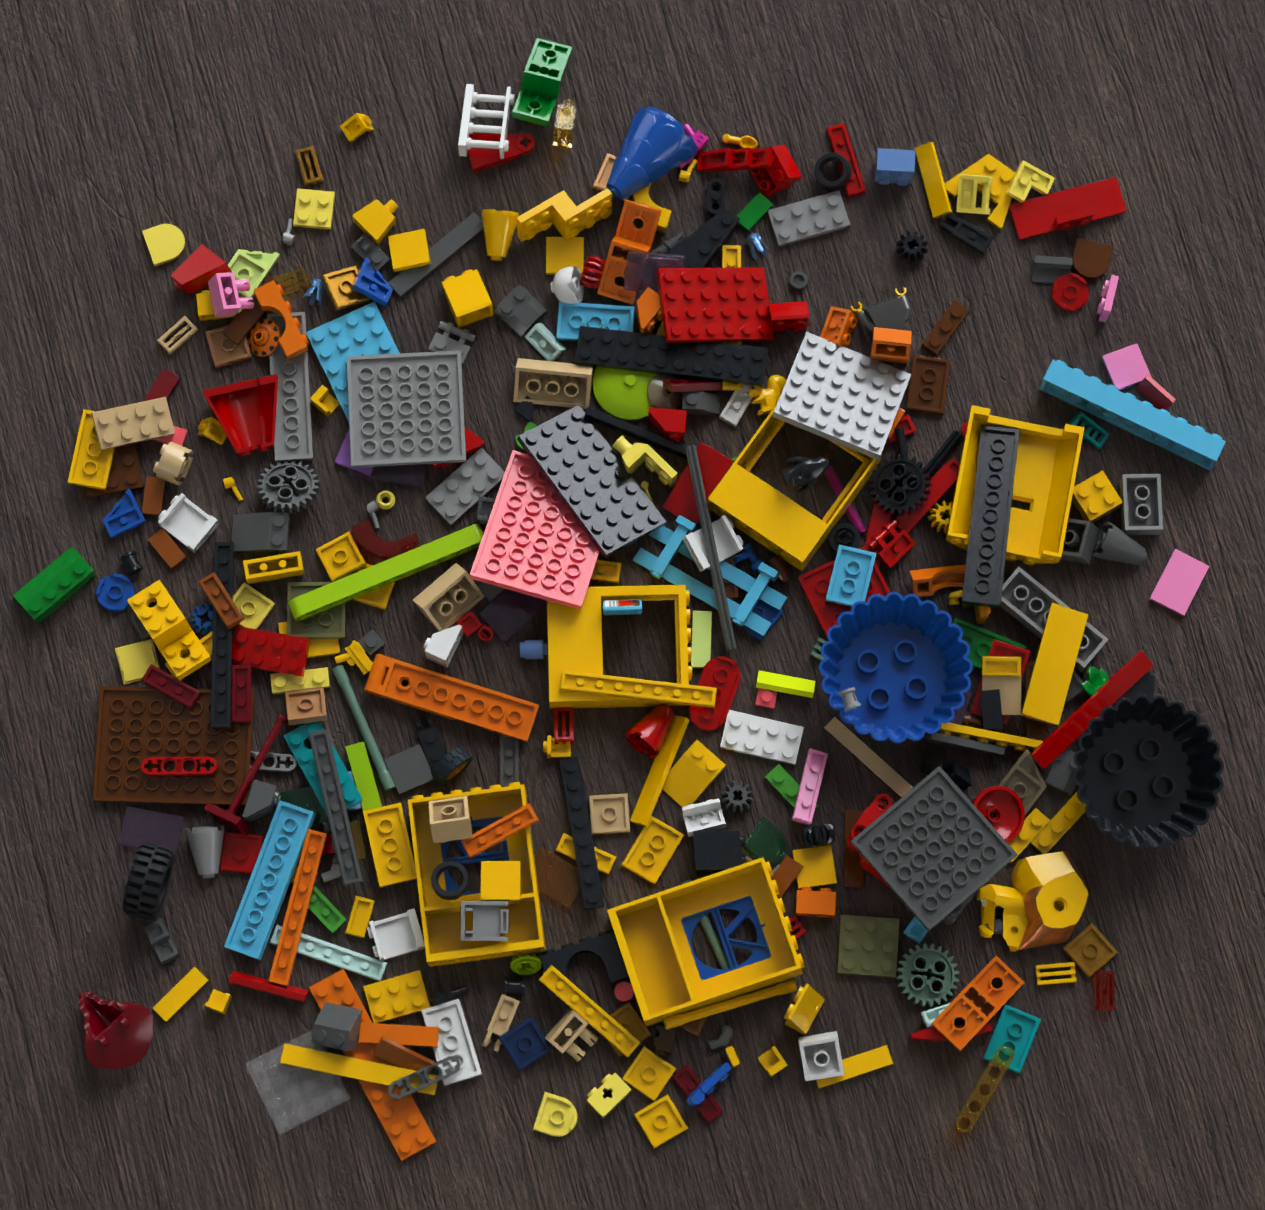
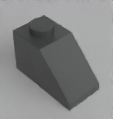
(700, 403)

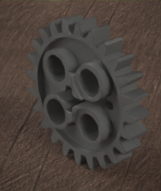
(288, 486)

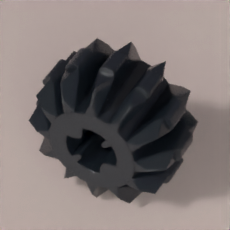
(919, 247)
(819, 835)

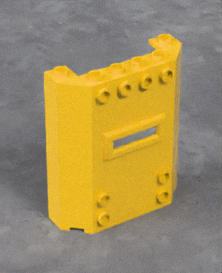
(1042, 477)

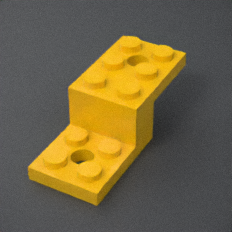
(564, 215)
(169, 630)

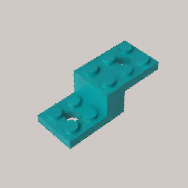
(306, 761)

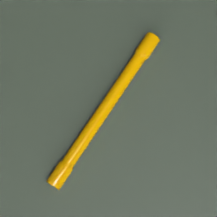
(681, 1019)

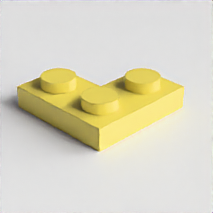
(1029, 177)

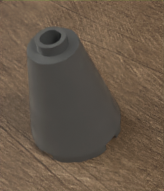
(1117, 546)

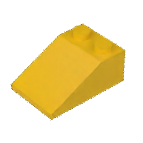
(692, 774)

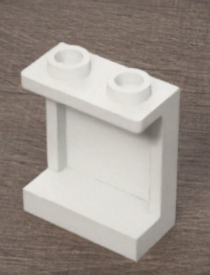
(187, 522)
(396, 935)

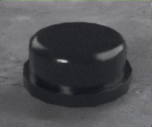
(845, 535)

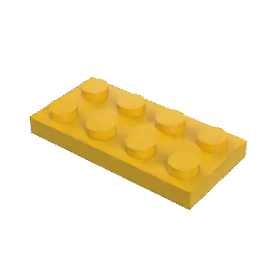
(89, 464)
(390, 845)

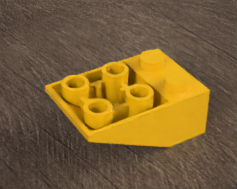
(805, 1010)

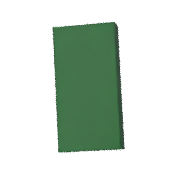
(754, 211)

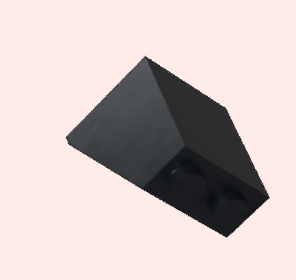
(717, 851)

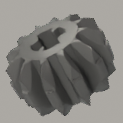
(745, 799)

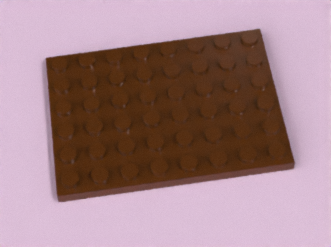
(147, 724)

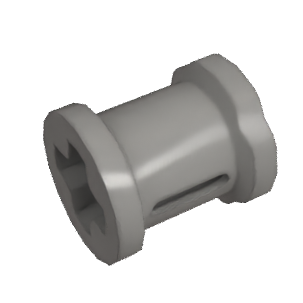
(849, 699)

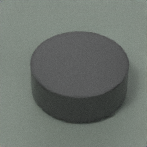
(798, 281)

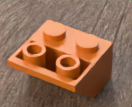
(648, 311)
(891, 345)

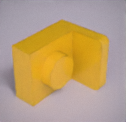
(356, 126)
(212, 429)

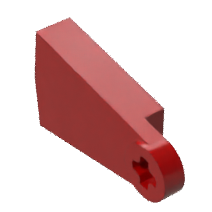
(486, 158)

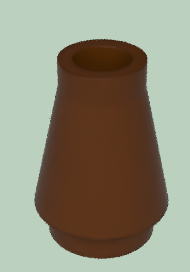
(778, 564)

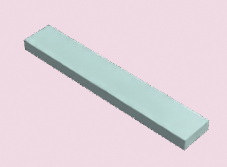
(336, 956)

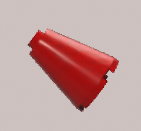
(651, 731)

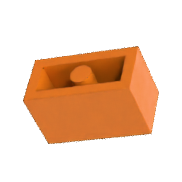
(815, 903)

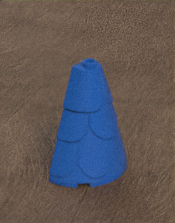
(649, 151)

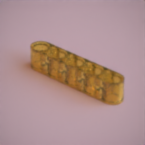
(977, 1096)

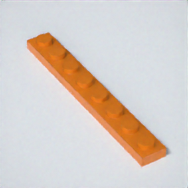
(298, 907)

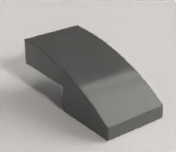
(161, 941)

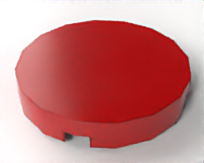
(1070, 292)

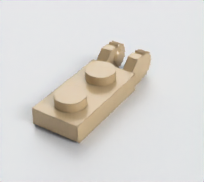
(501, 1019)

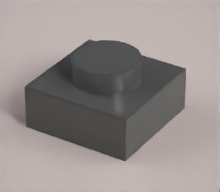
(371, 643)

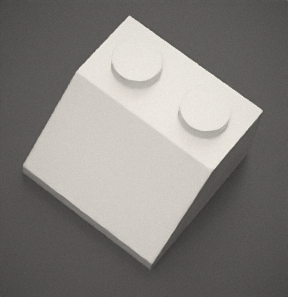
(443, 645)
(821, 1056)

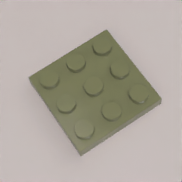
(324, 625)
(868, 946)

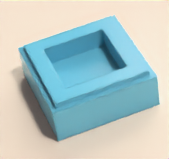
(916, 930)

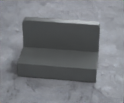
(1048, 268)

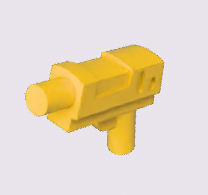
(355, 655)

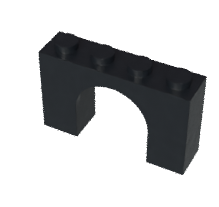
(604, 947)

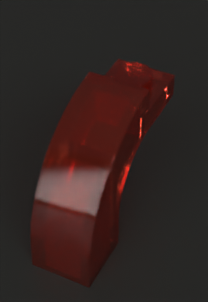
(379, 548)

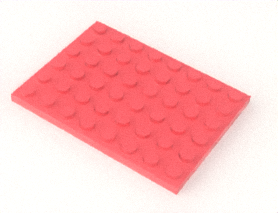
(534, 540)

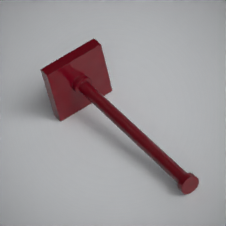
(228, 817)

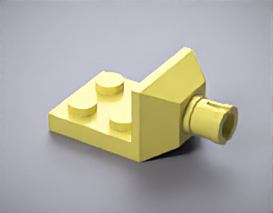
(638, 453)

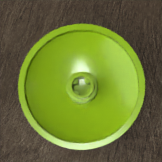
(623, 393)

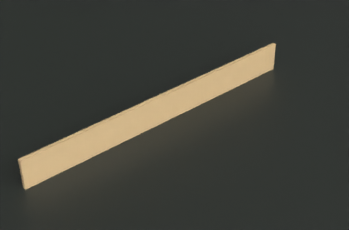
(868, 757)

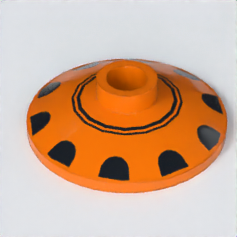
(269, 338)

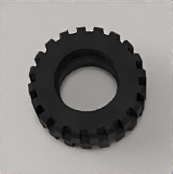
(148, 881)

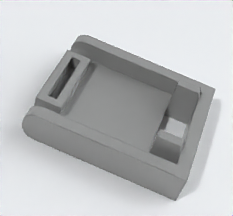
(488, 920)

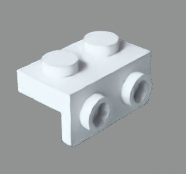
(703, 816)

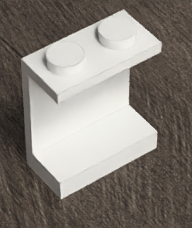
(725, 538)

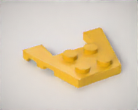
(1001, 181)

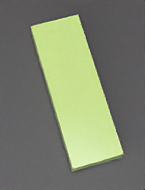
(701, 638)

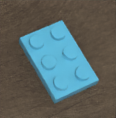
(850, 575)

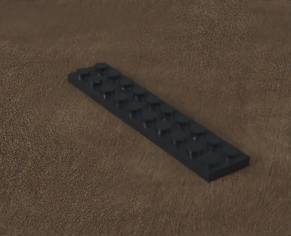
(684, 359)
(990, 516)

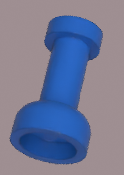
(746, 553)

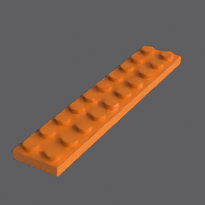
(399, 1117)

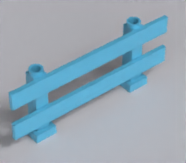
(756, 588)

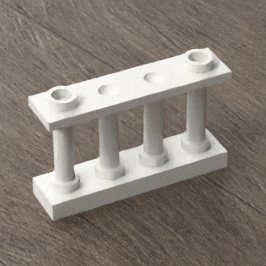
(471, 112)

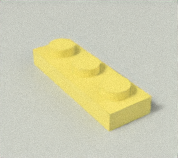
(312, 679)

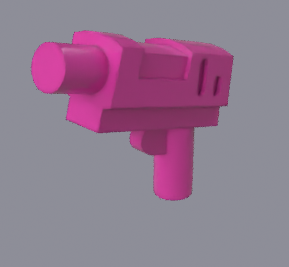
(699, 139)

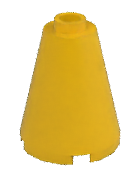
(498, 232)

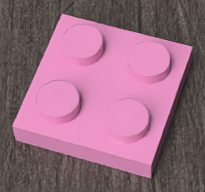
(1108, 293)

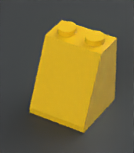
(467, 298)

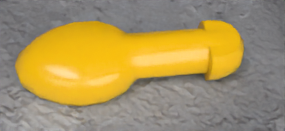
(743, 142)

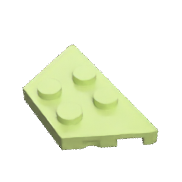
(252, 266)

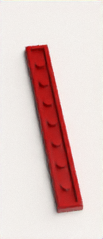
(1079, 720)

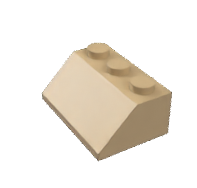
(448, 597)

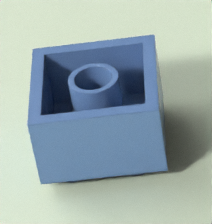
(894, 166)

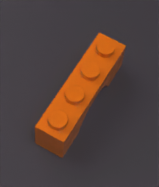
(270, 299)
(927, 581)

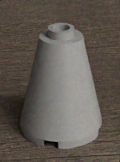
(206, 848)

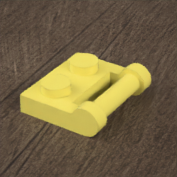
(968, 191)

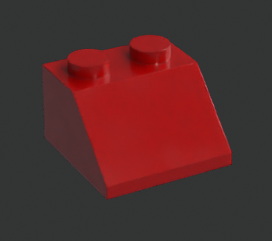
(668, 423)

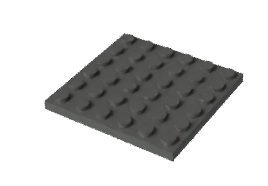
(933, 848)

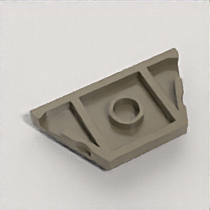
(1025, 780)

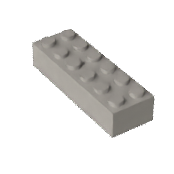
(1030, 605)

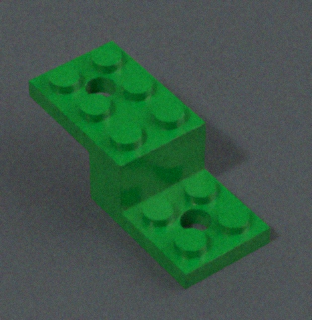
(541, 82)

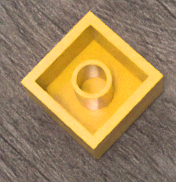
(1095, 497)

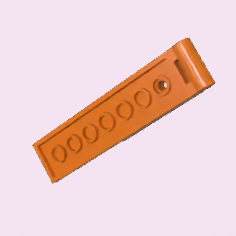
(451, 698)

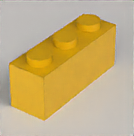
(273, 567)

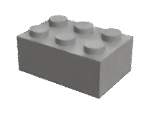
(1141, 504)

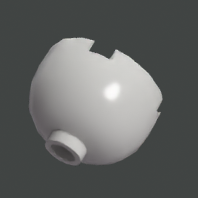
(567, 285)

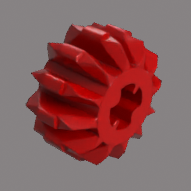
(592, 272)

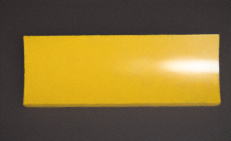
(1054, 664)

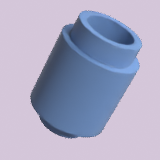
(533, 649)

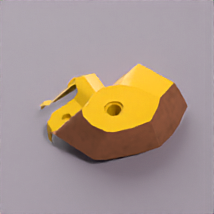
(1042, 904)

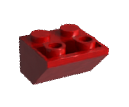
(780, 174)
(788, 316)

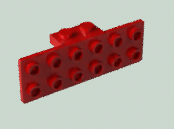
(1067, 208)

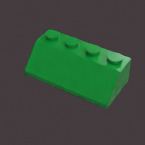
(54, 585)

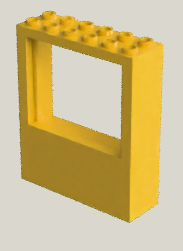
(772, 516)
(577, 642)

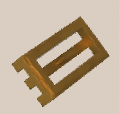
(313, 180)

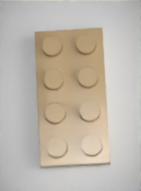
(133, 423)

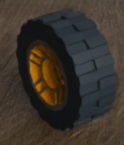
(451, 765)

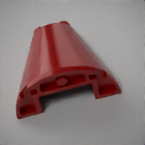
(247, 412)

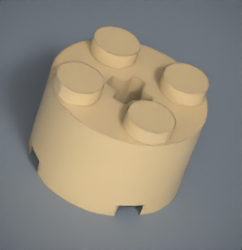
(173, 463)

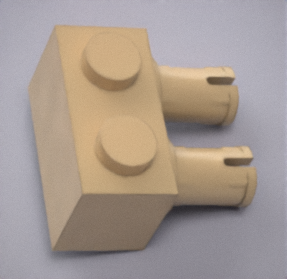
(566, 1032)

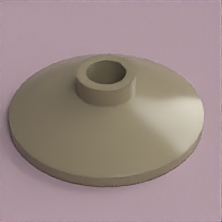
(658, 395)

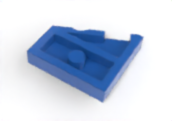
(124, 516)

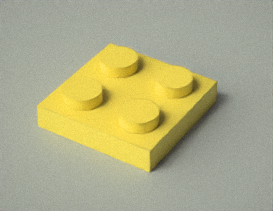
(314, 209)

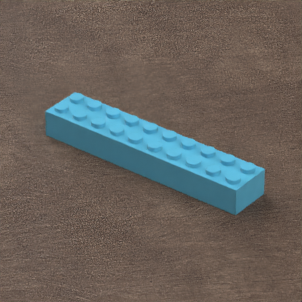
(1132, 414)

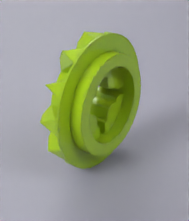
(531, 964)

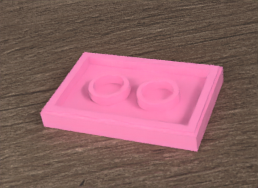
(1179, 582)

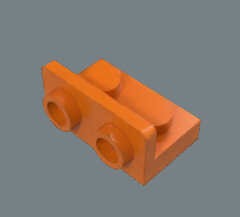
(839, 326)

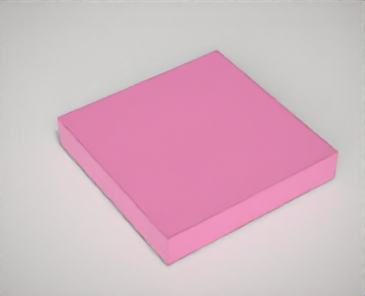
(1126, 366)

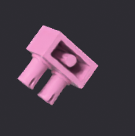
(225, 294)

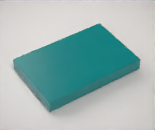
(1016, 1031)

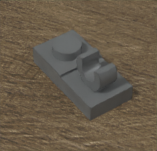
(367, 249)

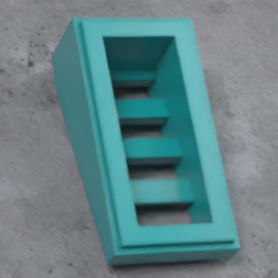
(1085, 420)

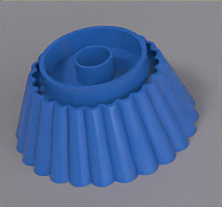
(902, 664)

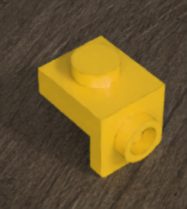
(556, 750)

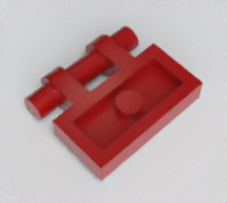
(895, 548)

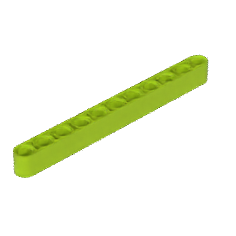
(386, 572)

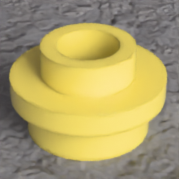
(385, 494)

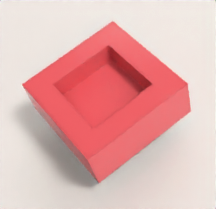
(766, 698)

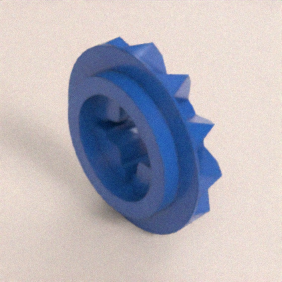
(196, 622)

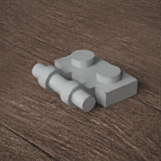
(444, 343)

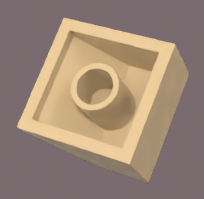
(450, 819)

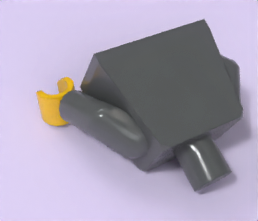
(888, 314)

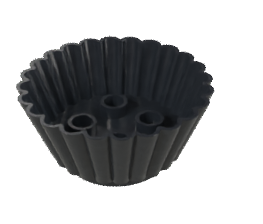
(1148, 771)

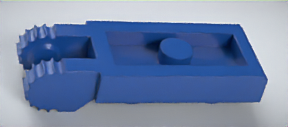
(707, 1085)

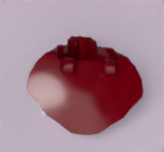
(115, 1031)

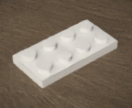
(761, 737)
(453, 1040)

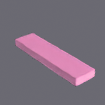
(809, 787)

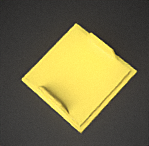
(135, 660)

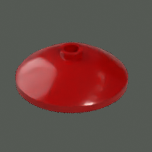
(1006, 807)

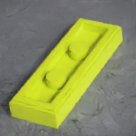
(785, 684)

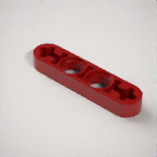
(179, 766)

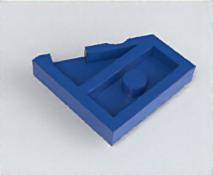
(372, 284)

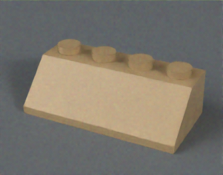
(553, 383)

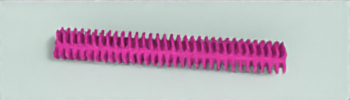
(837, 488)

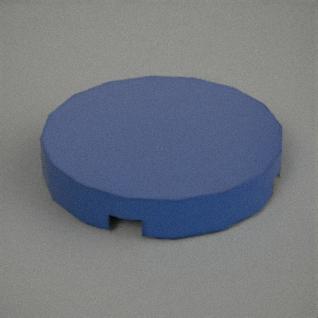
(114, 592)

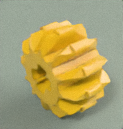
(937, 514)

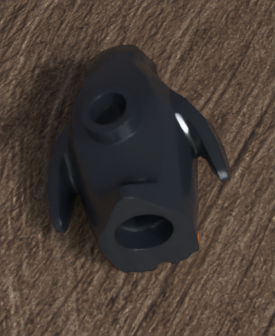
(803, 472)

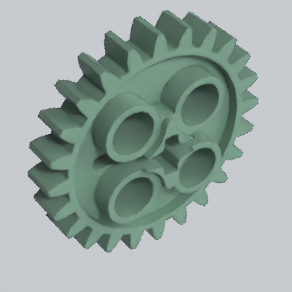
(925, 992)

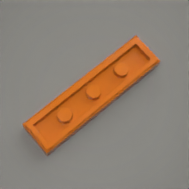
(500, 830)
(401, 1034)

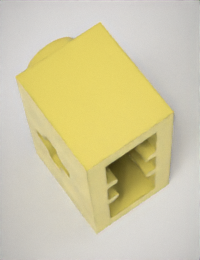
(605, 1105)

